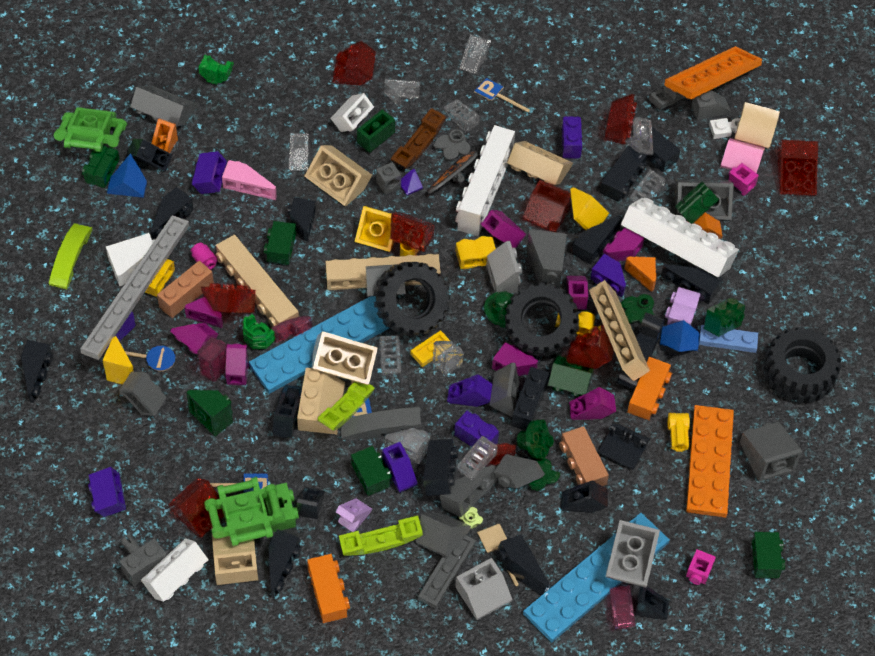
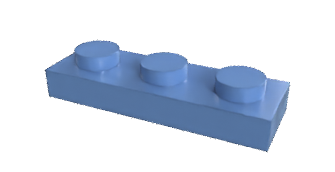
(733, 340)

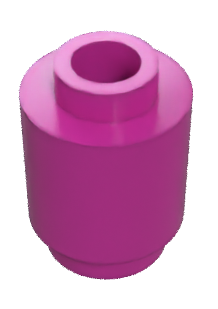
(202, 253)

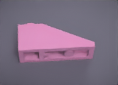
(246, 180)

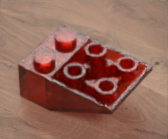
(797, 167)

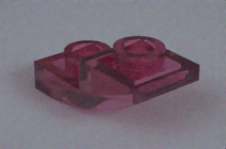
(292, 326)
(622, 607)

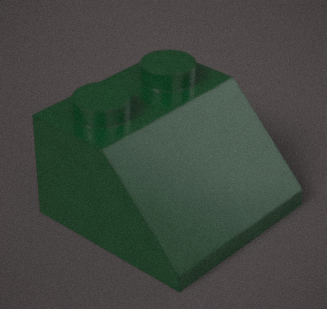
(570, 377)
(210, 409)

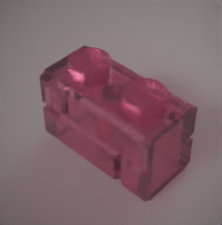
(212, 358)

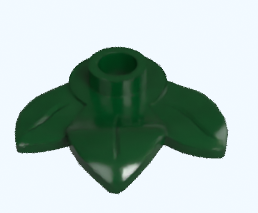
(635, 310)
(550, 476)

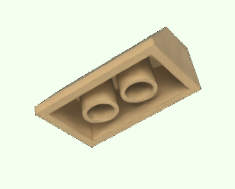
(538, 163)
(337, 174)
(343, 358)
(318, 393)

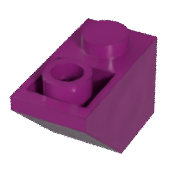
(503, 228)
(625, 244)
(578, 289)
(194, 335)
(511, 354)
(236, 364)
(593, 405)

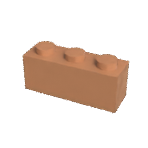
(184, 289)
(583, 457)

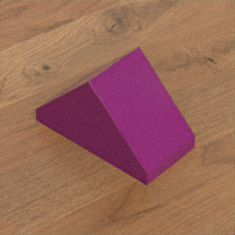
(202, 312)

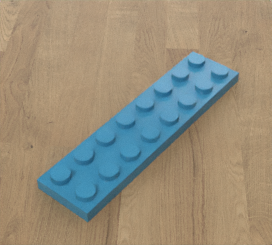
(292, 358)
(579, 589)

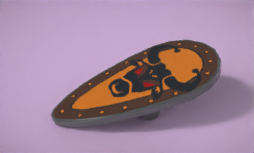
(454, 171)

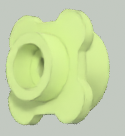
(472, 512)

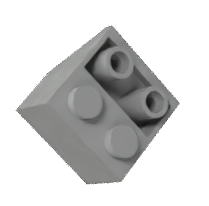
(504, 269)
(483, 589)

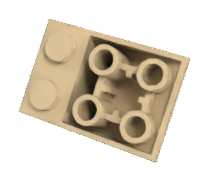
(234, 563)

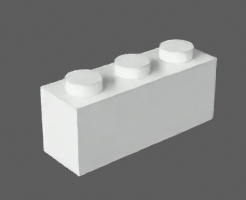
(174, 570)

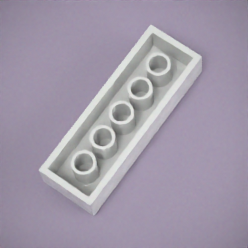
(485, 180)
(680, 236)

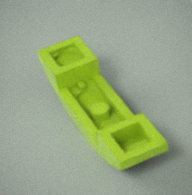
(68, 255)
(346, 406)
(381, 539)

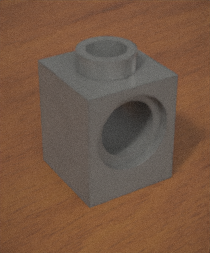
(388, 178)

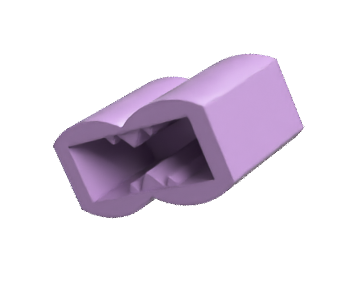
(683, 306)

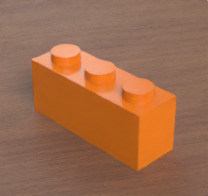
(650, 389)
(328, 588)

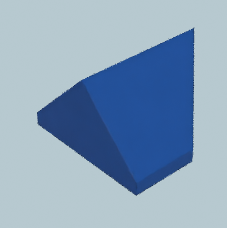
(128, 180)
(680, 336)

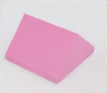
(741, 152)

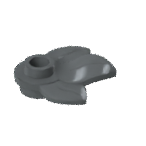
(453, 144)

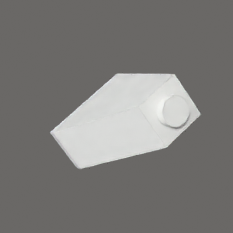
(127, 255)

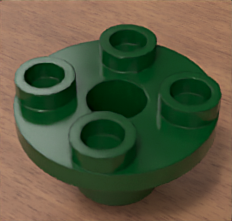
(496, 306)
(536, 439)

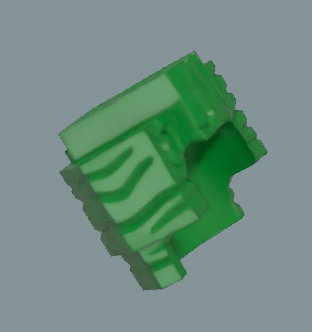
(214, 71)
(257, 335)

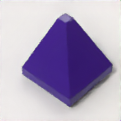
(410, 183)

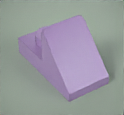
(353, 514)

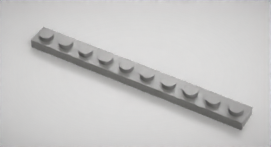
(134, 288)

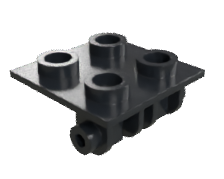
(623, 445)

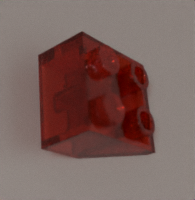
(354, 65)
(620, 118)
(547, 206)
(411, 231)
(229, 298)
(591, 348)
(190, 506)

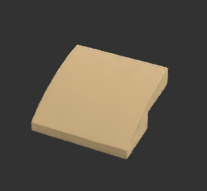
(756, 125)

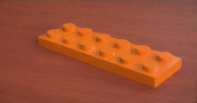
(713, 72)
(710, 461)

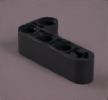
(647, 339)

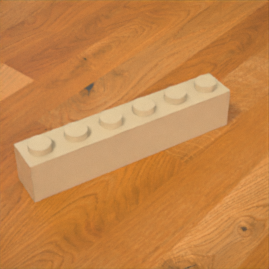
(247, 271)
(352, 272)
(619, 330)

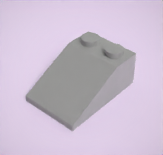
(632, 553)

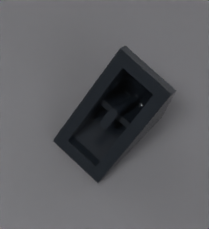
(310, 502)
(651, 604)

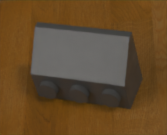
(162, 105)
(721, 188)

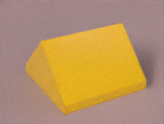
(586, 209)
(375, 229)
(116, 363)

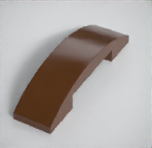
(420, 140)

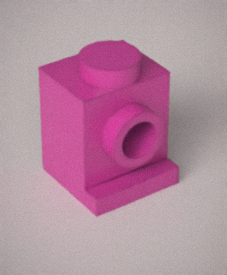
(743, 178)
(700, 567)

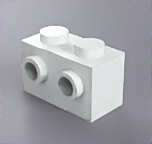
(352, 112)

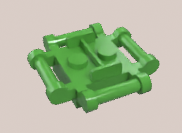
(90, 129)
(244, 512)

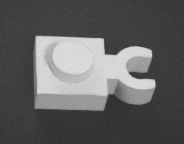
(722, 128)

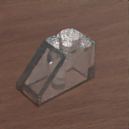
(475, 53)
(447, 356)
(413, 440)

